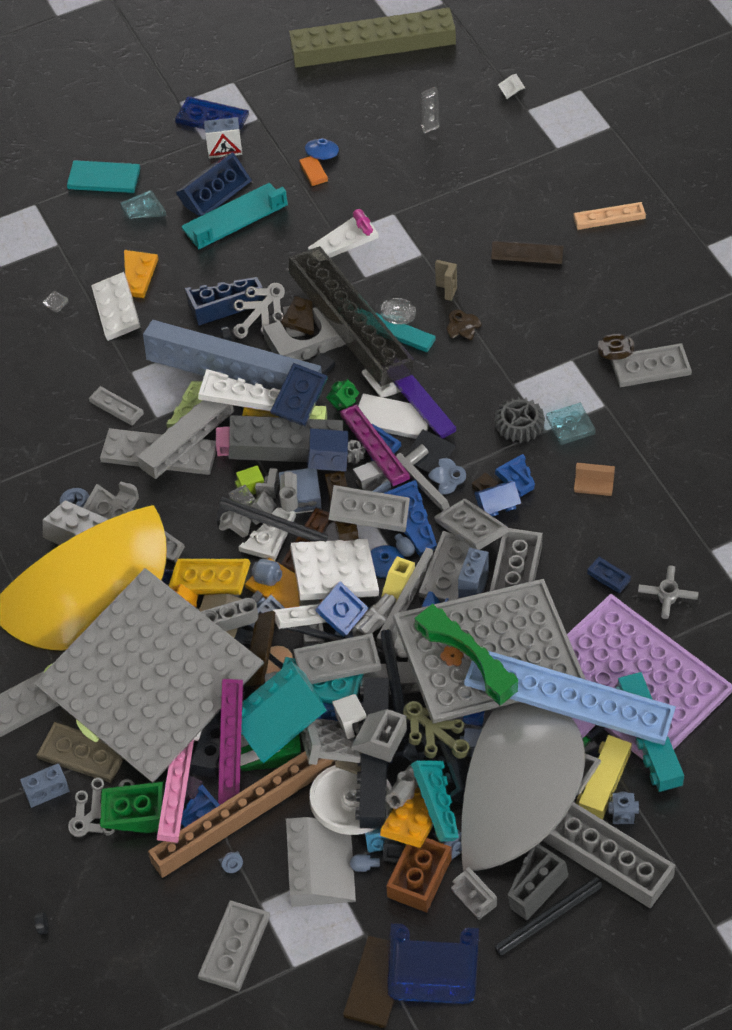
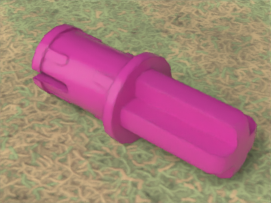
(362, 222)

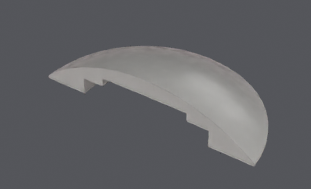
(519, 783)

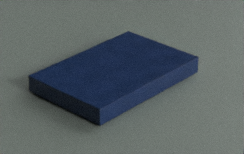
(299, 394)

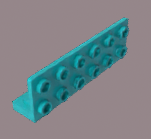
(235, 215)

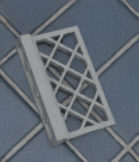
(326, 740)

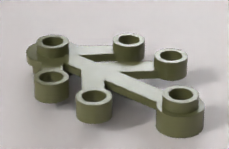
(434, 729)

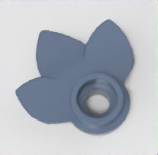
(445, 476)

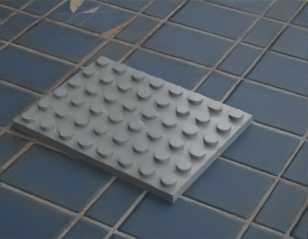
(506, 621)

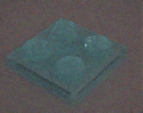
(570, 423)

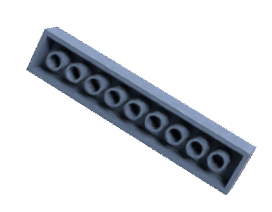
(199, 351)

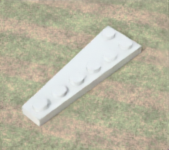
(221, 389)

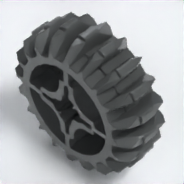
(518, 414)

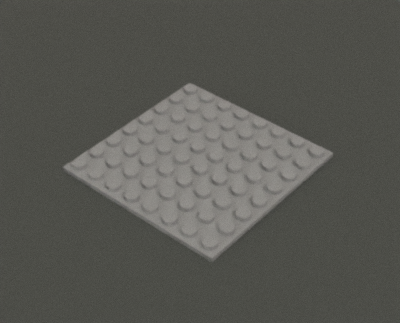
(147, 674)

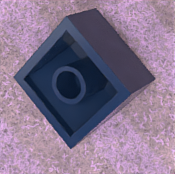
(327, 449)

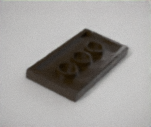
(369, 995)

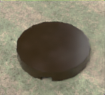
(616, 347)

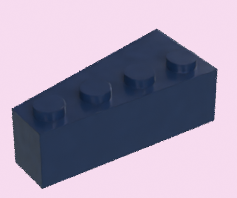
(218, 301)

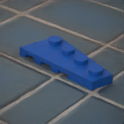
(417, 527)

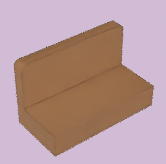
(594, 479)

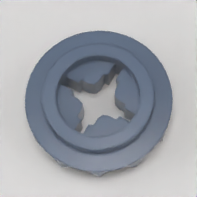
(69, 495)

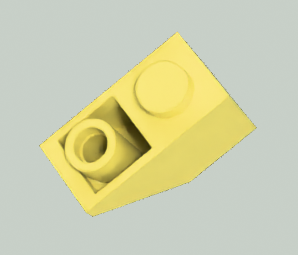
(398, 577)

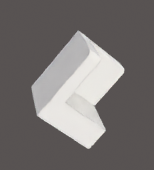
(511, 85)

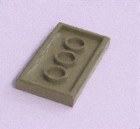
(79, 753)

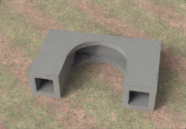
(283, 344)

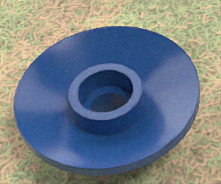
(321, 149)
(381, 565)

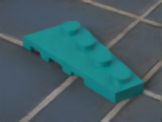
(433, 791)

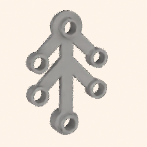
(260, 307)
(93, 814)

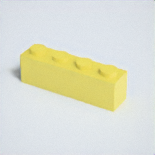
(603, 783)

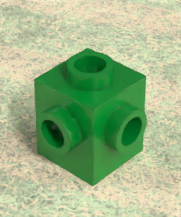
(342, 394)

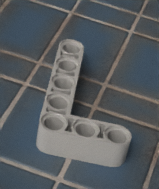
(237, 611)

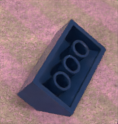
(214, 185)

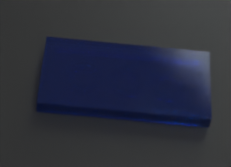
(196, 111)

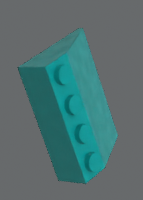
(279, 711)

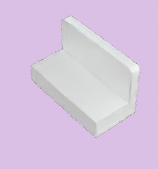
(348, 711)

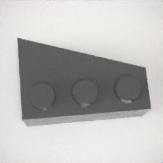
(537, 880)

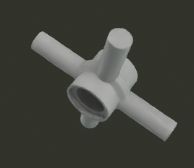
(666, 586)

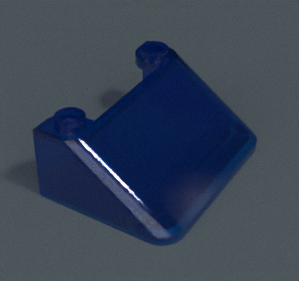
(432, 969)

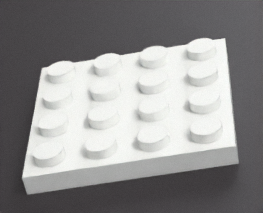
(324, 564)

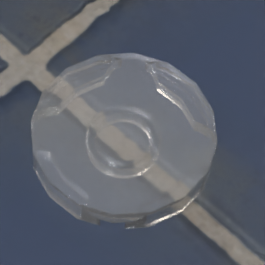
(398, 311)

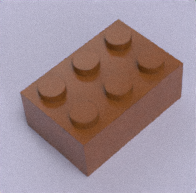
(419, 874)

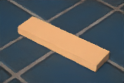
(609, 215)

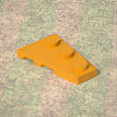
(139, 271)

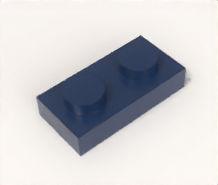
(609, 575)

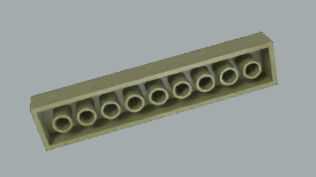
(372, 37)

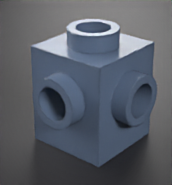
(623, 808)

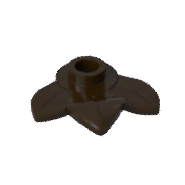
(463, 326)

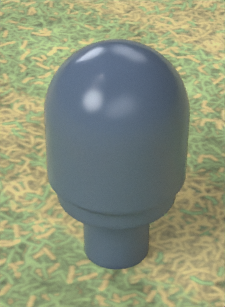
(404, 545)
(362, 862)

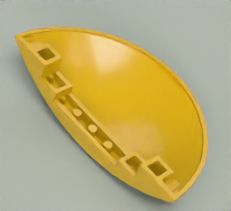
(81, 578)

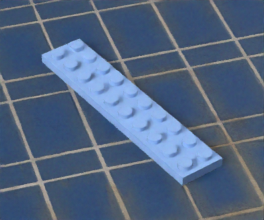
(583, 699)

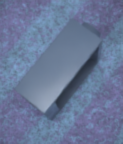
(475, 576)

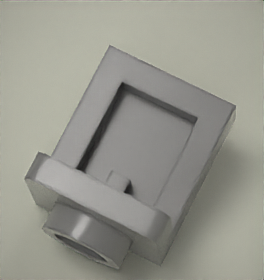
(264, 503)
(236, 522)

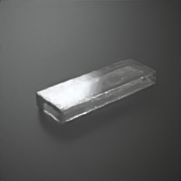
(430, 109)

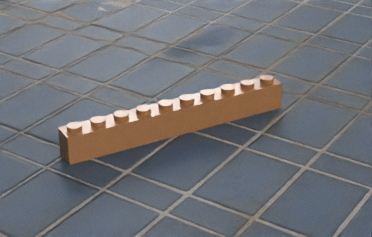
(236, 813)

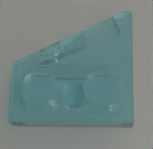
(143, 206)

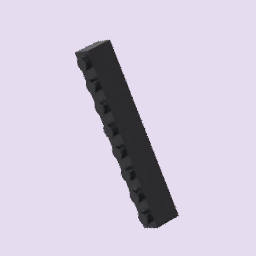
(373, 770)

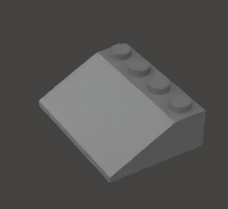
(318, 864)

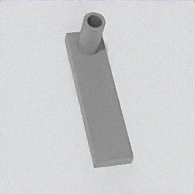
(422, 482)

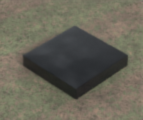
(437, 448)

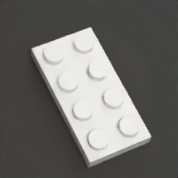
(115, 306)

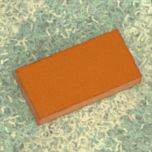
(313, 170)

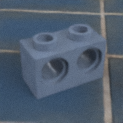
(44, 785)

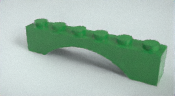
(437, 627)

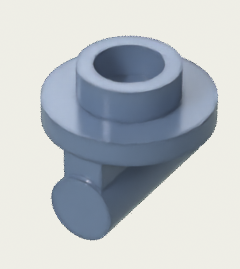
(231, 862)

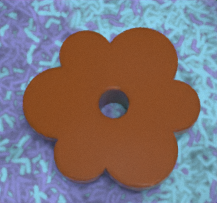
(452, 656)

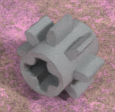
(355, 451)

